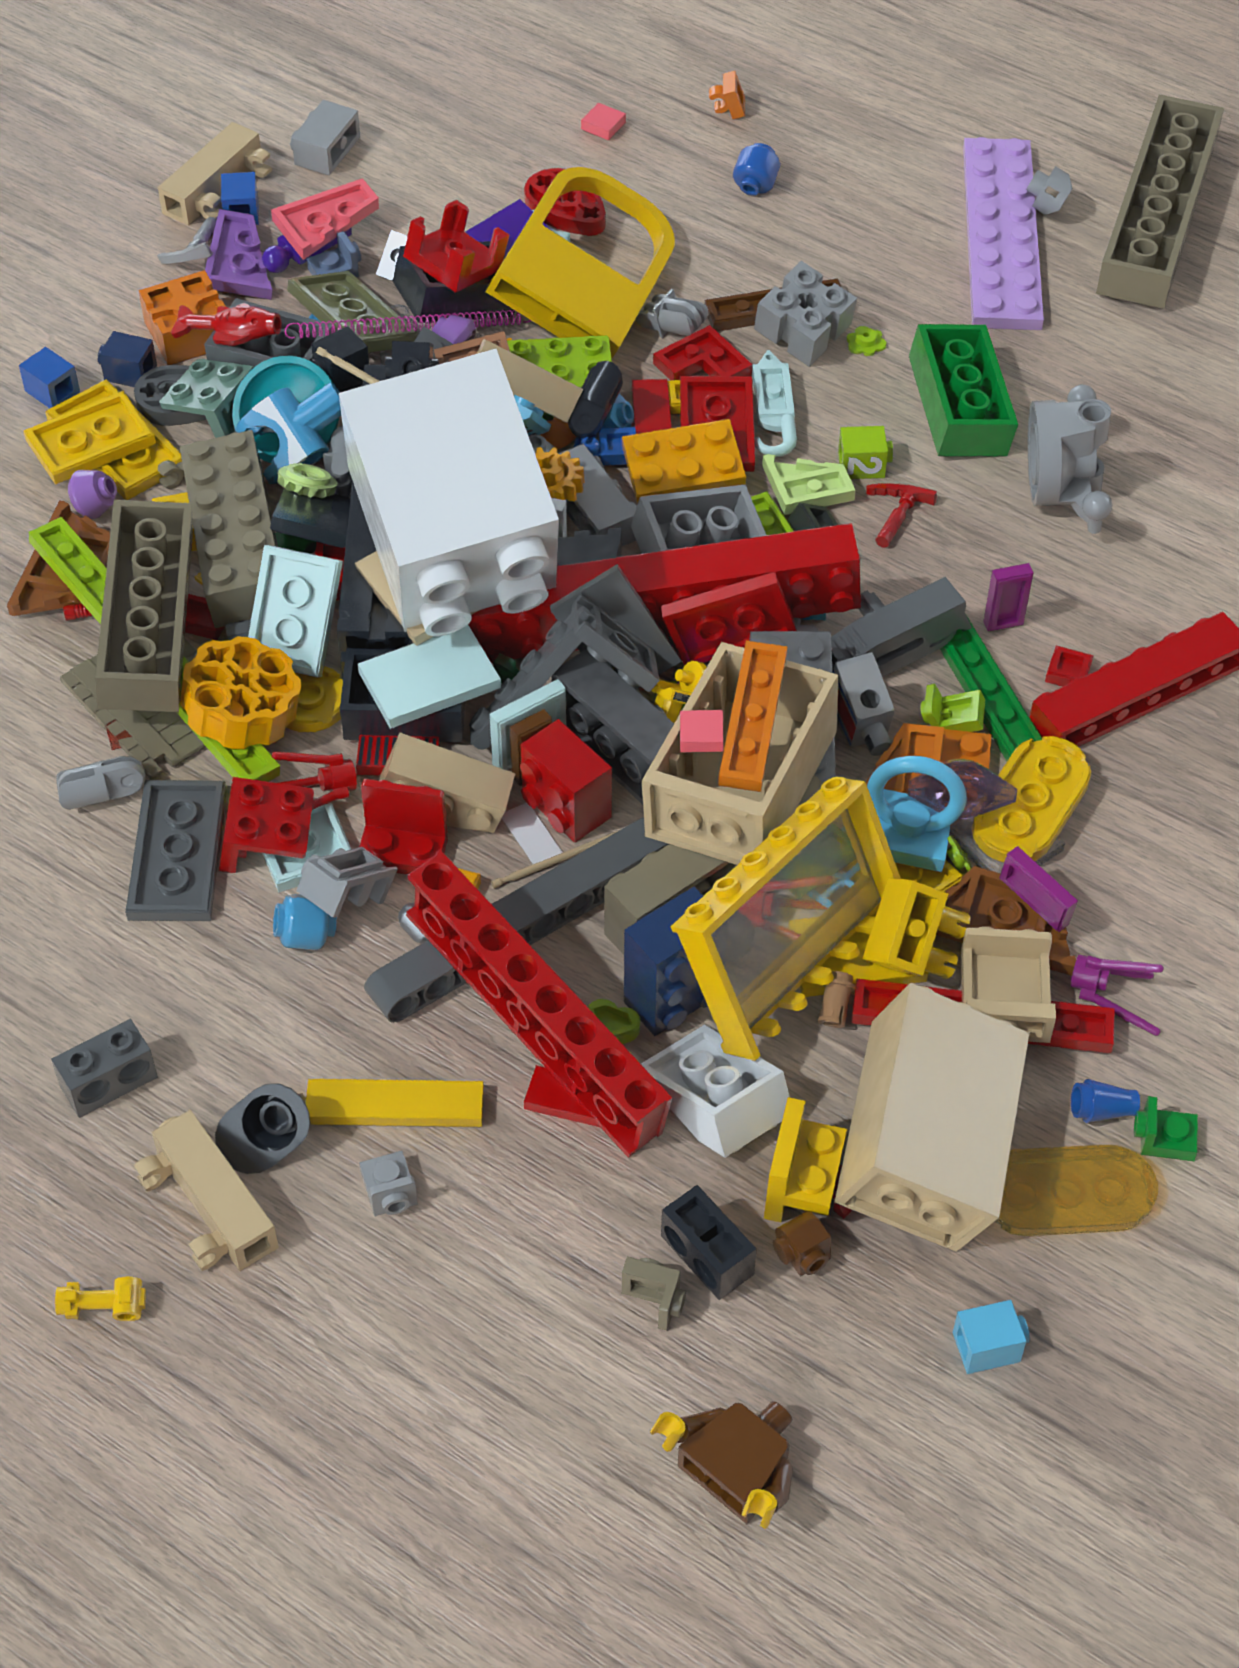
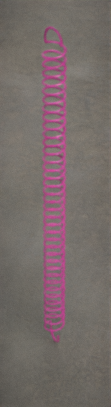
(408, 321)

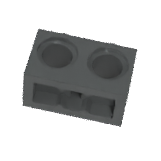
(104, 1068)

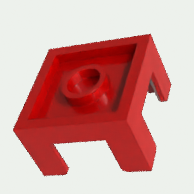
(451, 253)

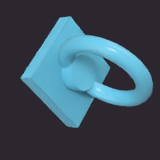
(911, 828)

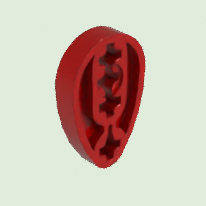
(573, 212)

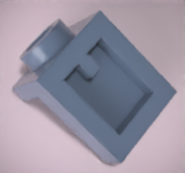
(337, 260)

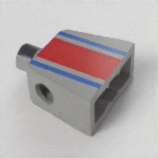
(863, 704)

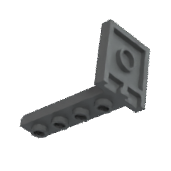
(605, 641)

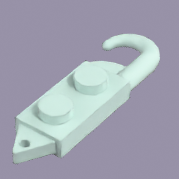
(774, 403)

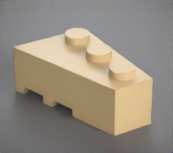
(472, 789)

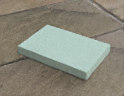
(296, 605)
(429, 676)

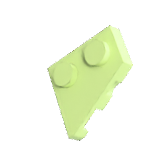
(808, 483)

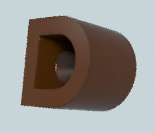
(803, 1244)

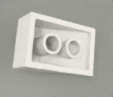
(718, 1094)

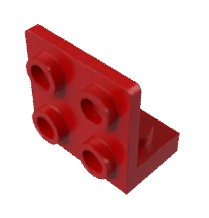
(265, 820)
(403, 823)

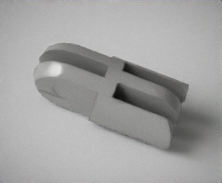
(100, 782)

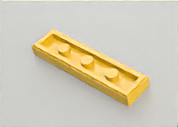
(395, 1102)

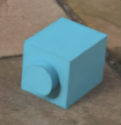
(990, 1336)

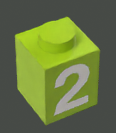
(864, 451)

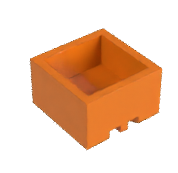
(160, 312)

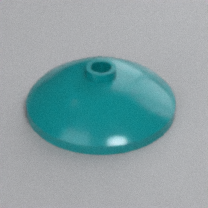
(273, 374)

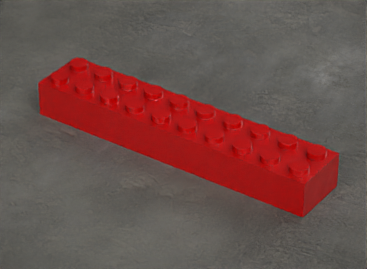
(812, 565)

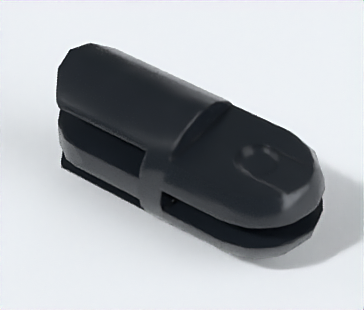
(596, 399)

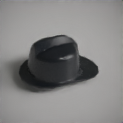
(263, 1128)

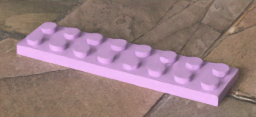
(1002, 234)

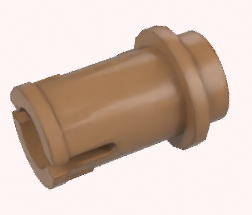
(836, 1000)

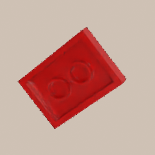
(717, 399)
(727, 616)

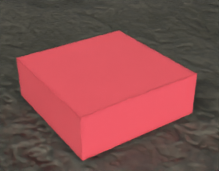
(603, 121)
(701, 731)

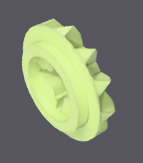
(307, 480)

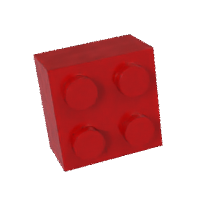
(566, 781)

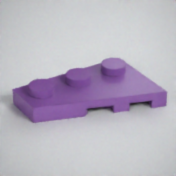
(237, 257)

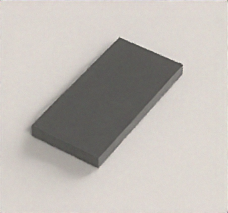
(176, 851)

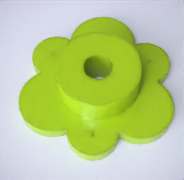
(865, 341)
(957, 855)

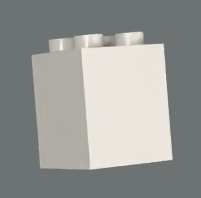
(451, 492)

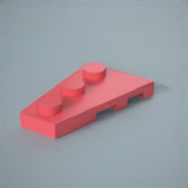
(318, 218)

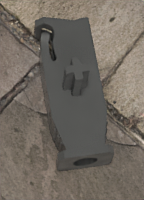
(903, 628)

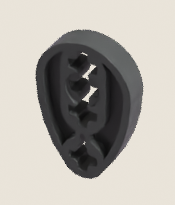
(157, 383)

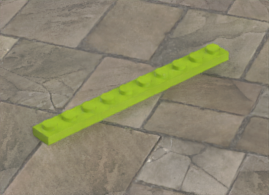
(86, 579)

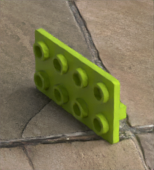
(564, 357)

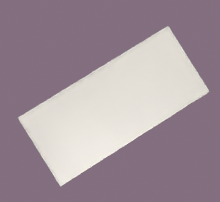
(531, 833)

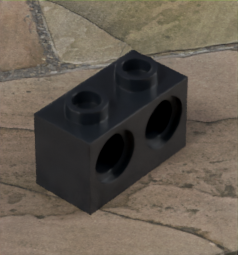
(708, 1242)

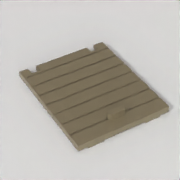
(154, 733)

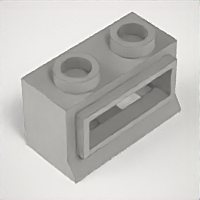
(329, 877)

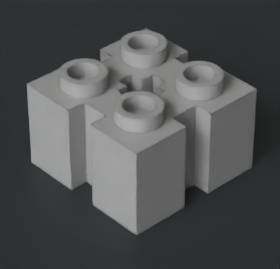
(805, 313)

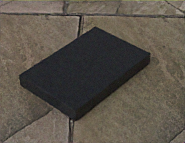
(313, 518)

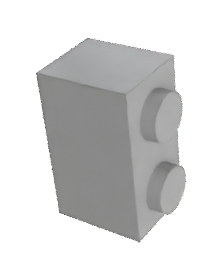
(325, 137)

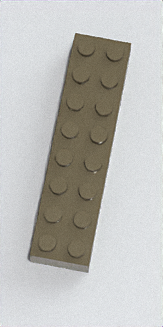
(1160, 202)

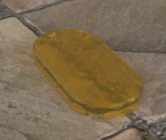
(1076, 1190)

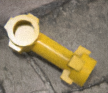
(125, 1300)

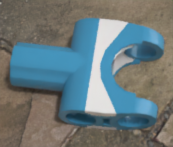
(294, 424)

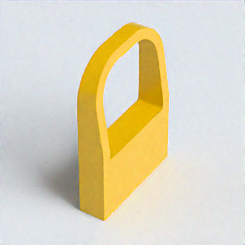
(566, 286)

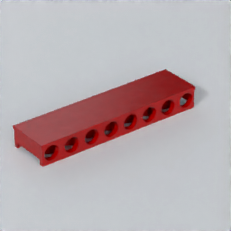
(537, 1005)

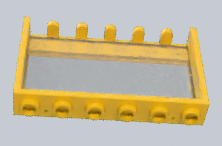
(788, 912)

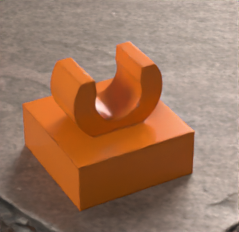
(731, 95)

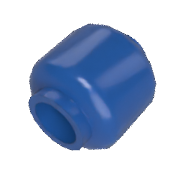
(756, 169)

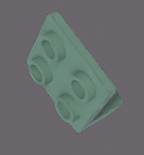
(208, 390)

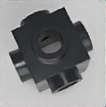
(406, 353)

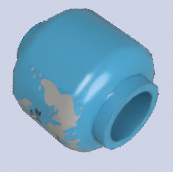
(302, 923)

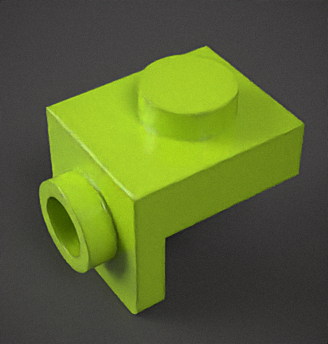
(955, 711)

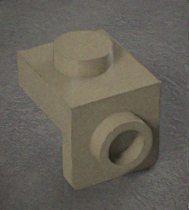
(655, 1283)

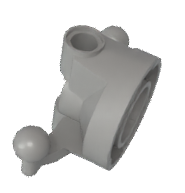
(1064, 454)

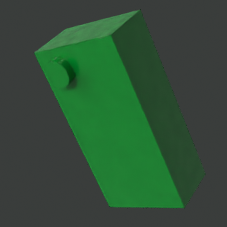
(962, 390)

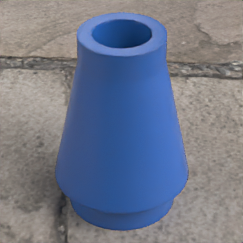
(1102, 1101)

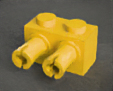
(907, 928)

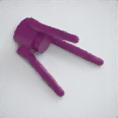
(1094, 974)

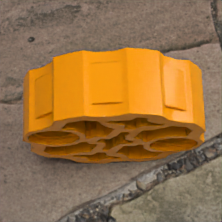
(240, 692)

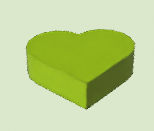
(622, 1021)

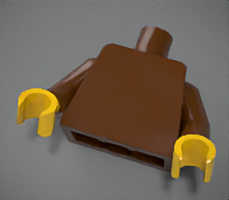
(734, 1456)

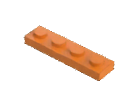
(753, 716)

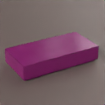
(1008, 597)
(1038, 889)

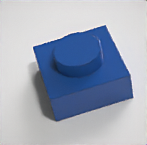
(611, 445)

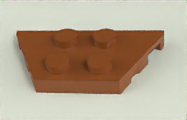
(39, 585)
(999, 907)

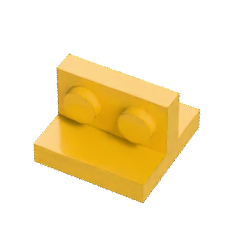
(803, 1164)

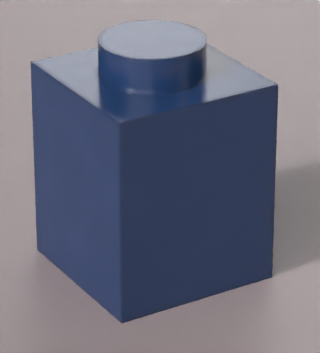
(126, 358)

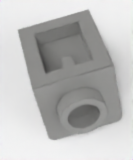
(388, 1184)

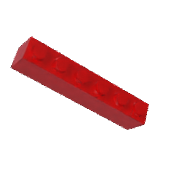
(1139, 682)

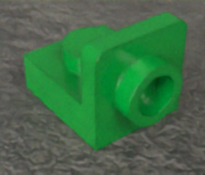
(1166, 1132)

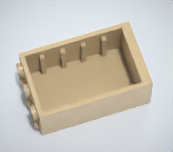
(726, 823)
(933, 1118)

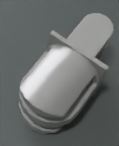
(672, 314)
(336, 463)

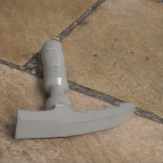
(196, 249)

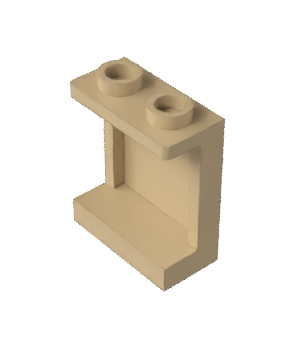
(1010, 978)

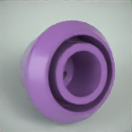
(455, 329)
(91, 492)

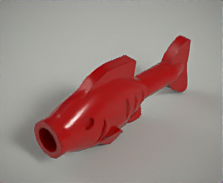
(231, 325)

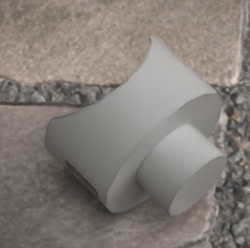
(1057, 180)

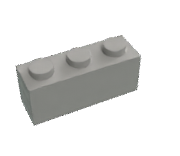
(602, 500)

